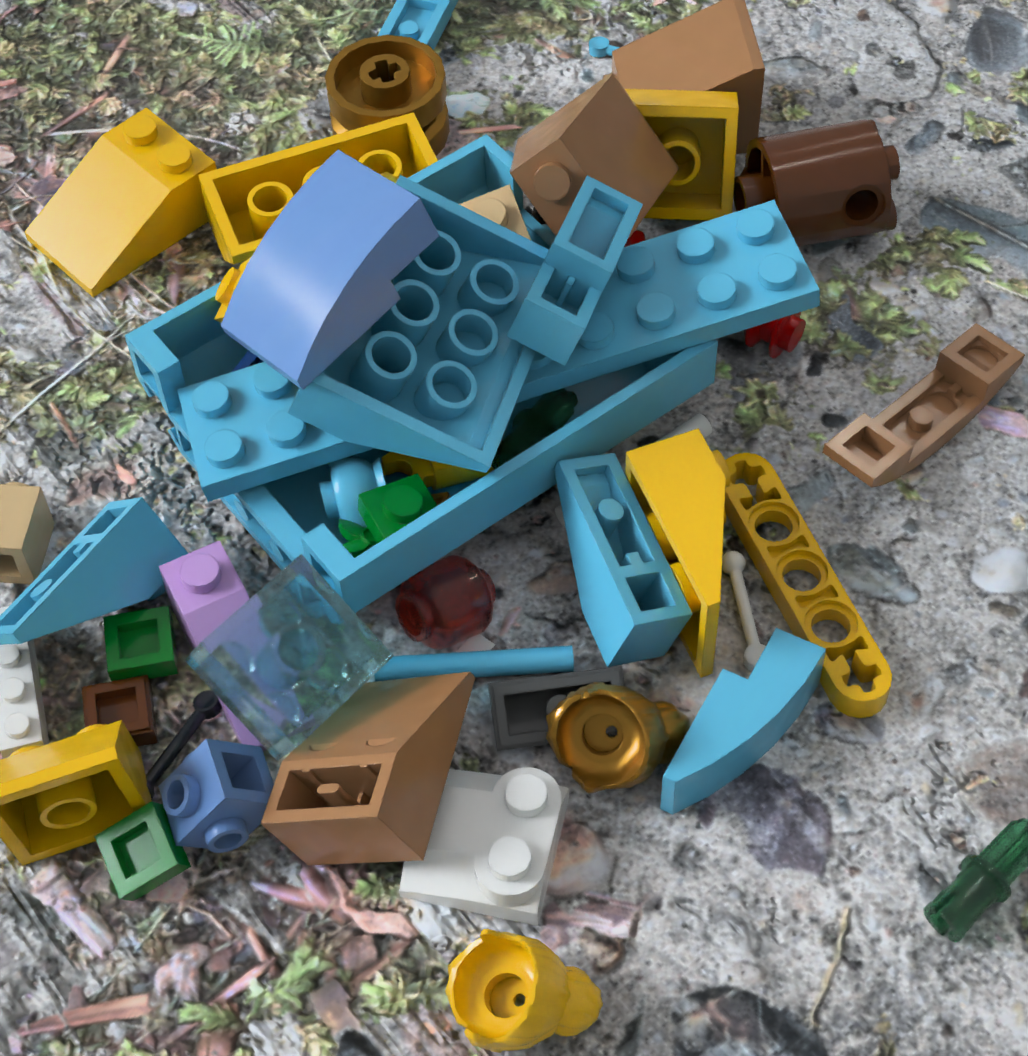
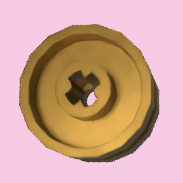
(386, 80)

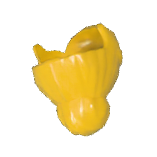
(509, 965)

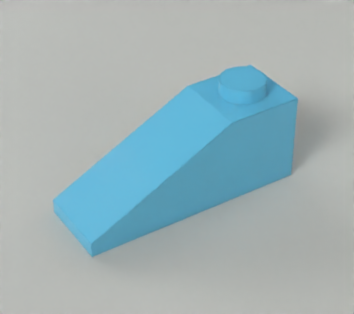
(618, 563)
(97, 573)

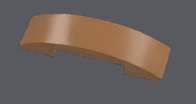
(929, 413)

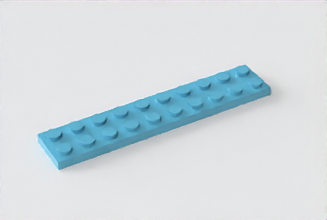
(656, 302)

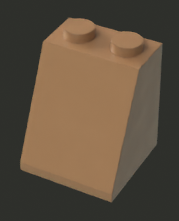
(701, 53)
(595, 137)

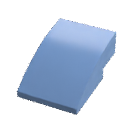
(326, 268)

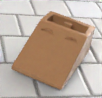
(371, 773)

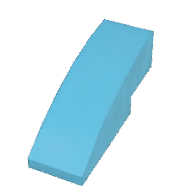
(575, 271)
(742, 720)

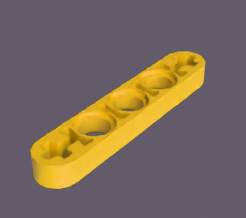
(807, 607)

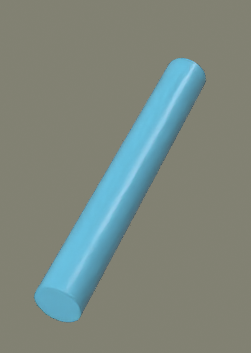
(481, 663)

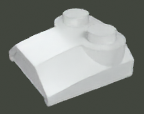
(491, 844)

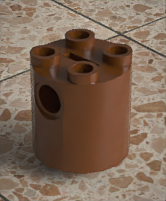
(824, 180)

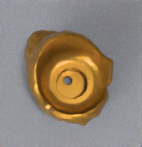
(645, 736)

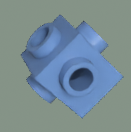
(217, 795)

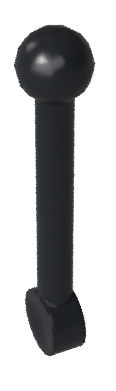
(206, 707)

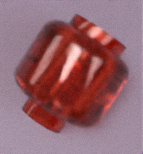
(446, 603)

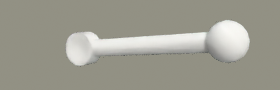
(733, 565)

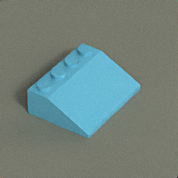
(438, 364)

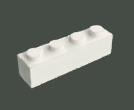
(20, 698)

